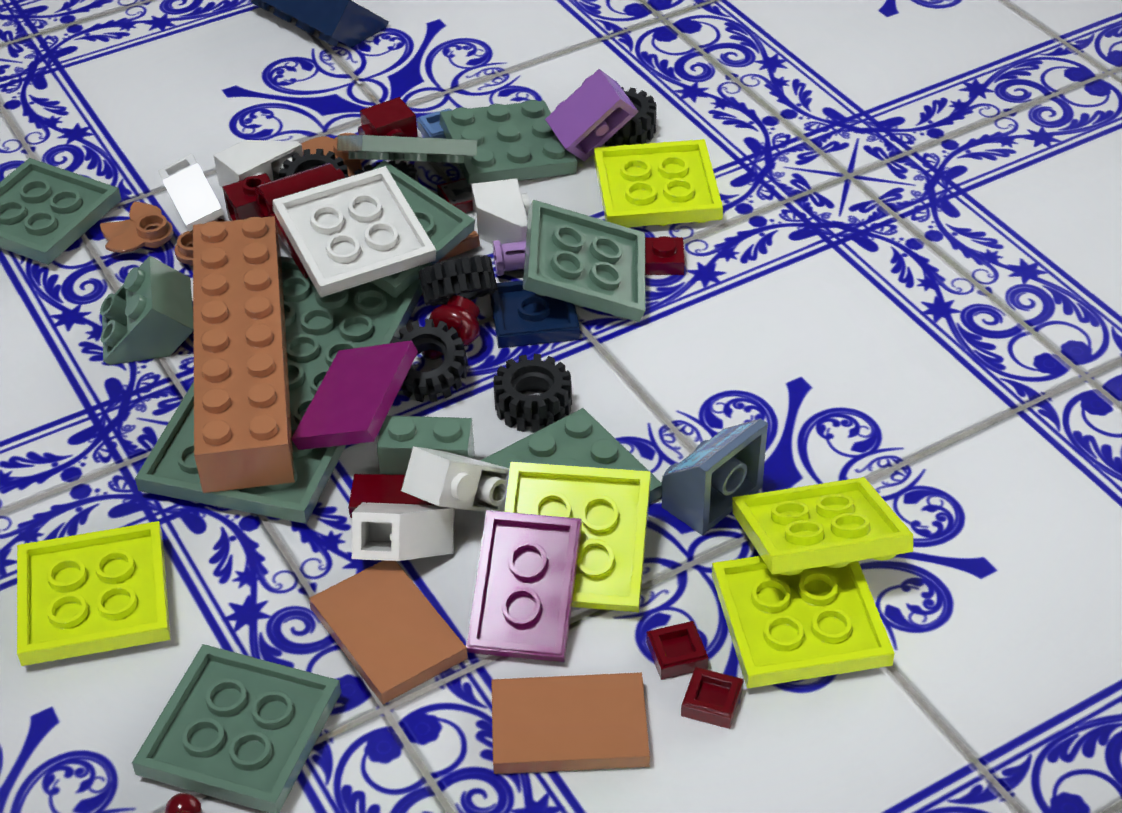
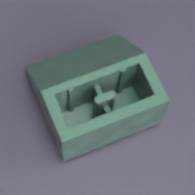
(147, 314)

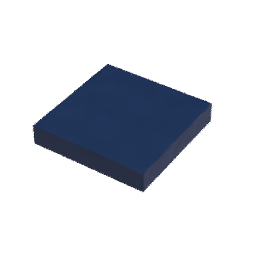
(530, 318)

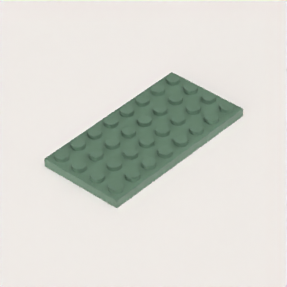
(314, 335)

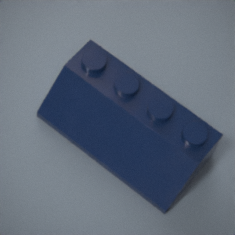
(335, 19)

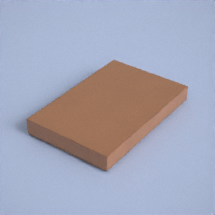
(388, 629)
(569, 723)

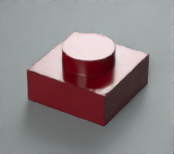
(664, 256)

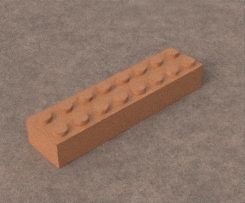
(240, 357)

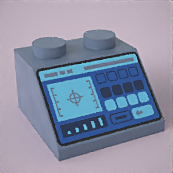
(720, 468)

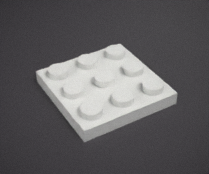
(353, 231)

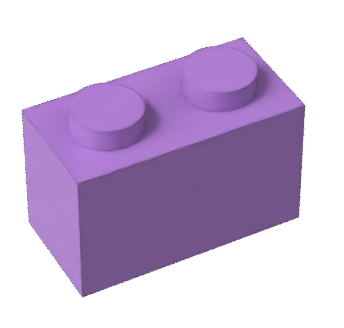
(591, 115)

